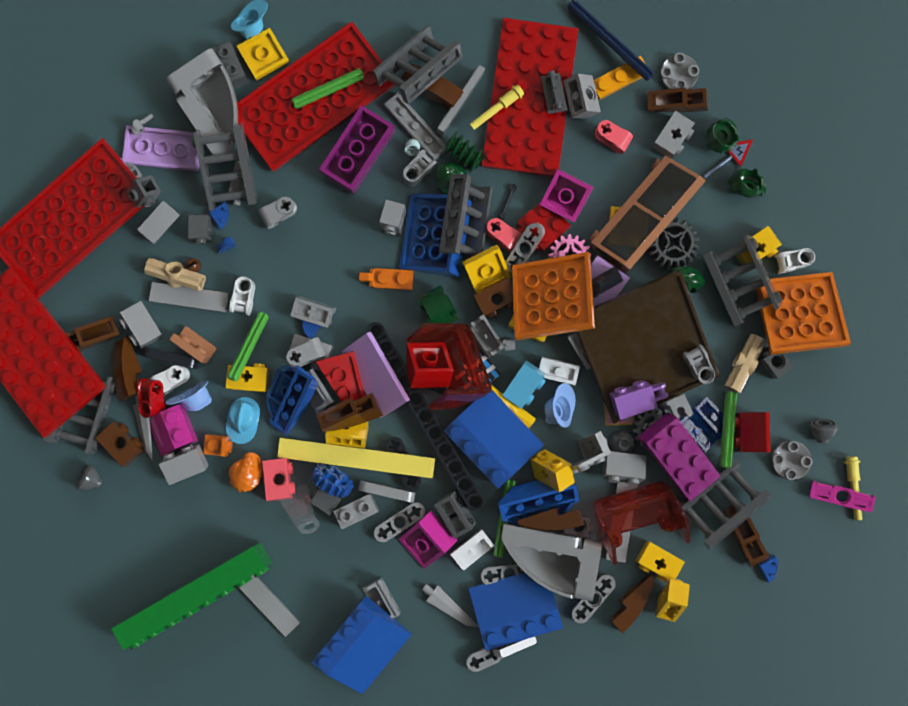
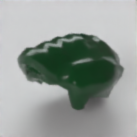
(722, 136)
(444, 174)
(747, 183)
(692, 278)

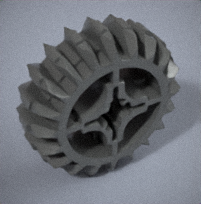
(678, 248)

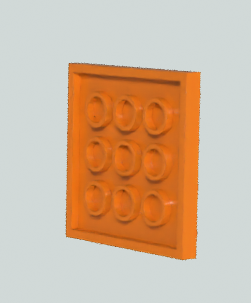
(553, 296)
(808, 316)

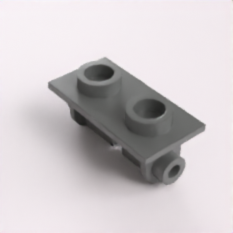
(553, 92)

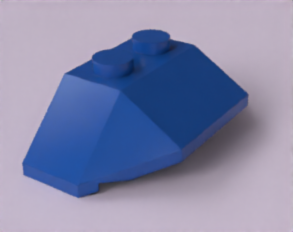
(289, 396)
(535, 498)

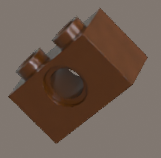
(485, 304)
(109, 440)

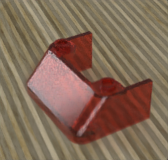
(469, 375)
(636, 510)

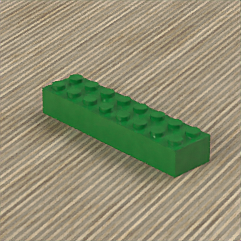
(188, 598)

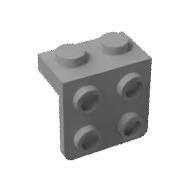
(593, 449)

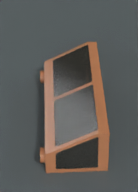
(646, 213)

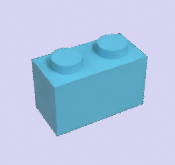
(524, 384)

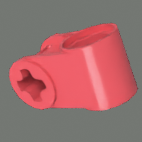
(615, 137)
(504, 235)

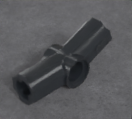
(607, 280)

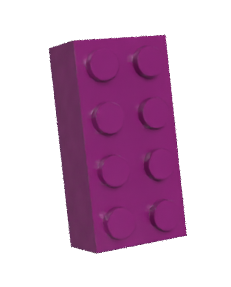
(357, 150)
(679, 456)

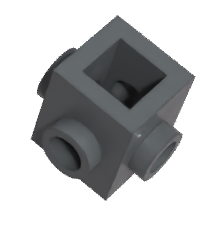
(143, 191)

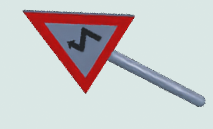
(738, 153)

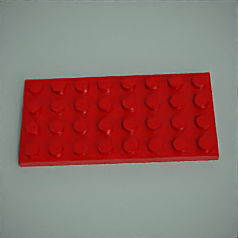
(281, 129)
(524, 133)
(69, 218)
(40, 360)

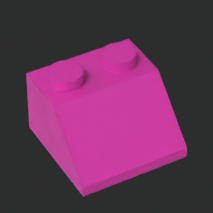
(566, 195)
(172, 429)
(428, 539)

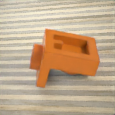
(217, 445)

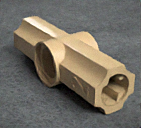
(175, 274)
(745, 363)

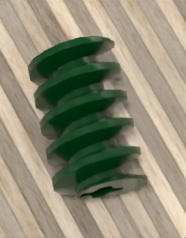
(464, 152)

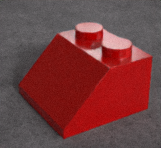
(428, 365)
(752, 432)

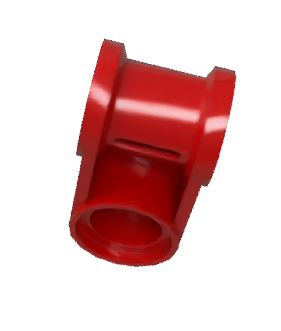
(151, 399)

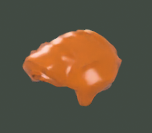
(246, 472)

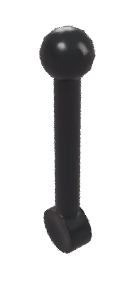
(512, 188)

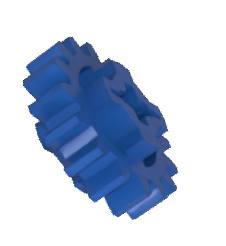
(332, 480)

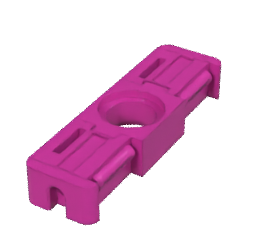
(854, 500)

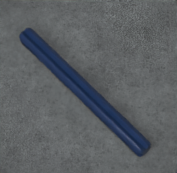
(611, 40)

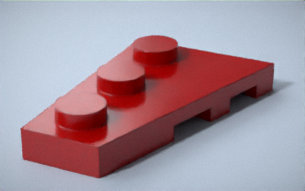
(343, 375)

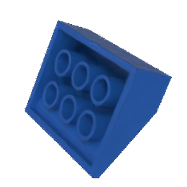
(423, 237)
(494, 438)
(514, 610)
(362, 646)

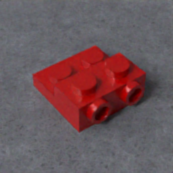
(552, 222)

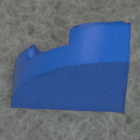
(220, 215)
(227, 244)
(310, 329)
(769, 568)

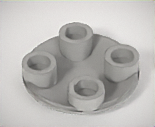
(679, 72)
(791, 460)

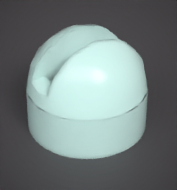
(412, 147)

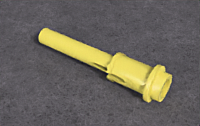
(504, 101)
(853, 476)

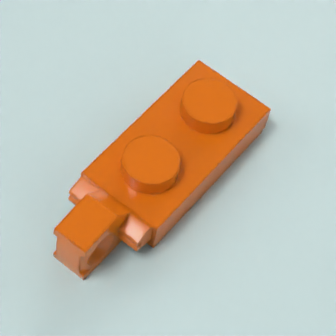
(388, 279)

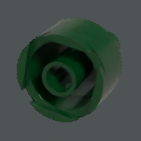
(438, 306)

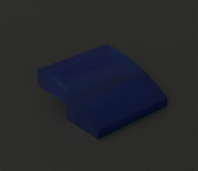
(705, 424)

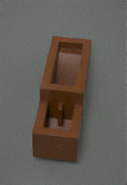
(440, 91)
(678, 100)
(94, 333)
(125, 369)
(349, 413)
(553, 520)
(748, 540)
(633, 603)

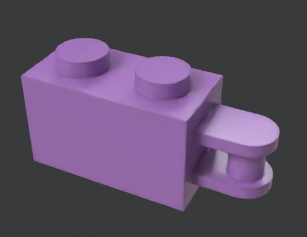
(636, 398)

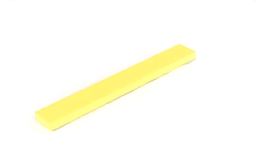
(356, 457)

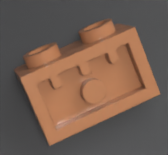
(194, 345)

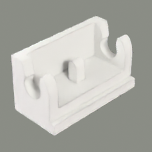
(472, 549)

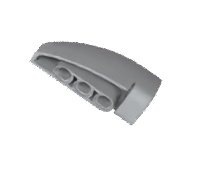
(207, 97)
(555, 559)

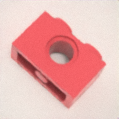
(271, 470)

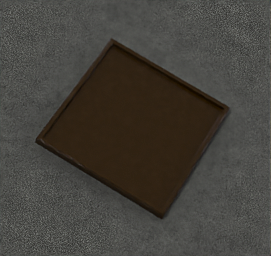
(644, 339)

